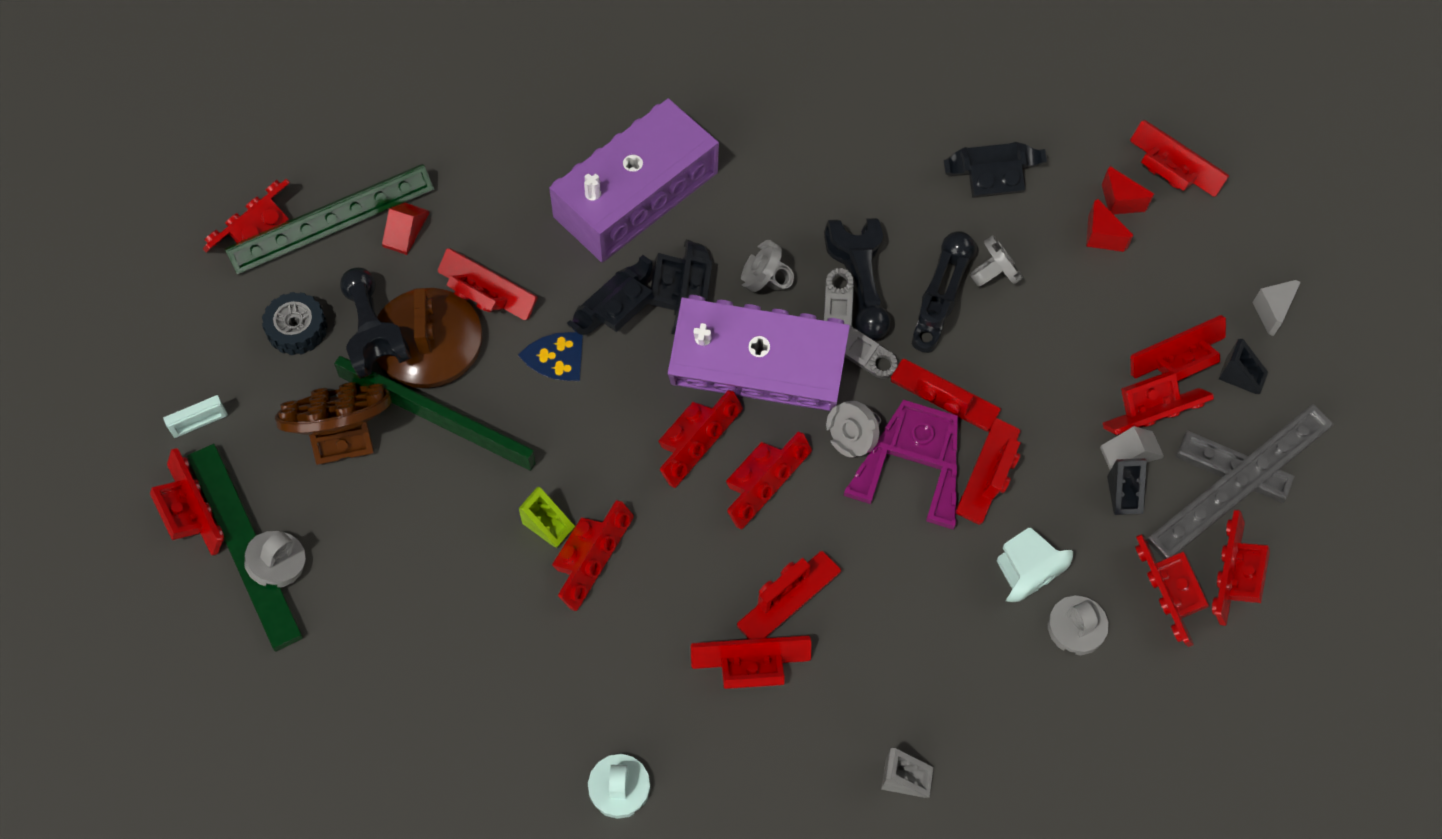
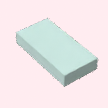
(195, 416)

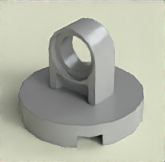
(995, 265)
(762, 268)
(853, 428)
(274, 558)
(1078, 625)

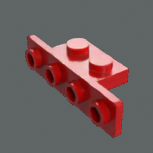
(1175, 161)
(259, 217)
(485, 286)
(1183, 352)
(945, 394)
(1154, 400)
(695, 434)
(990, 471)
(763, 475)
(183, 506)
(589, 551)
(1242, 571)
(1178, 587)
(787, 594)
(751, 660)

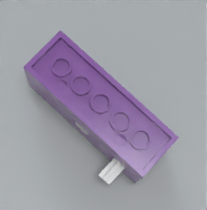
(634, 179)
(720, 343)

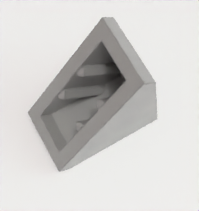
(1274, 303)
(1132, 444)
(906, 774)

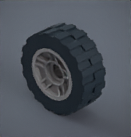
(293, 308)

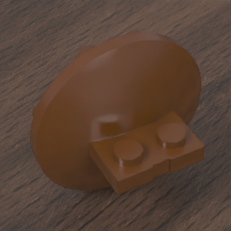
(440, 334)
(338, 423)

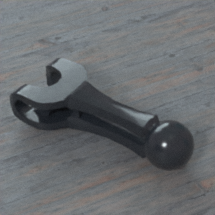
(958, 250)
(856, 255)
(373, 337)

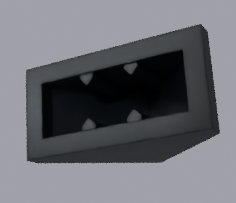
(1244, 369)
(1127, 486)

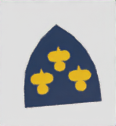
(555, 356)

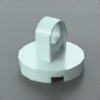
(619, 786)

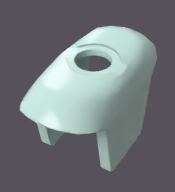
(1031, 563)

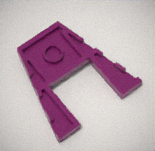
(921, 437)

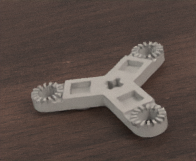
(859, 347)

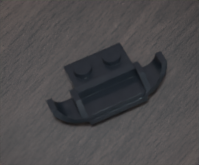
(994, 167)
(681, 277)
(616, 300)

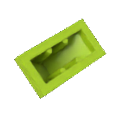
(545, 518)

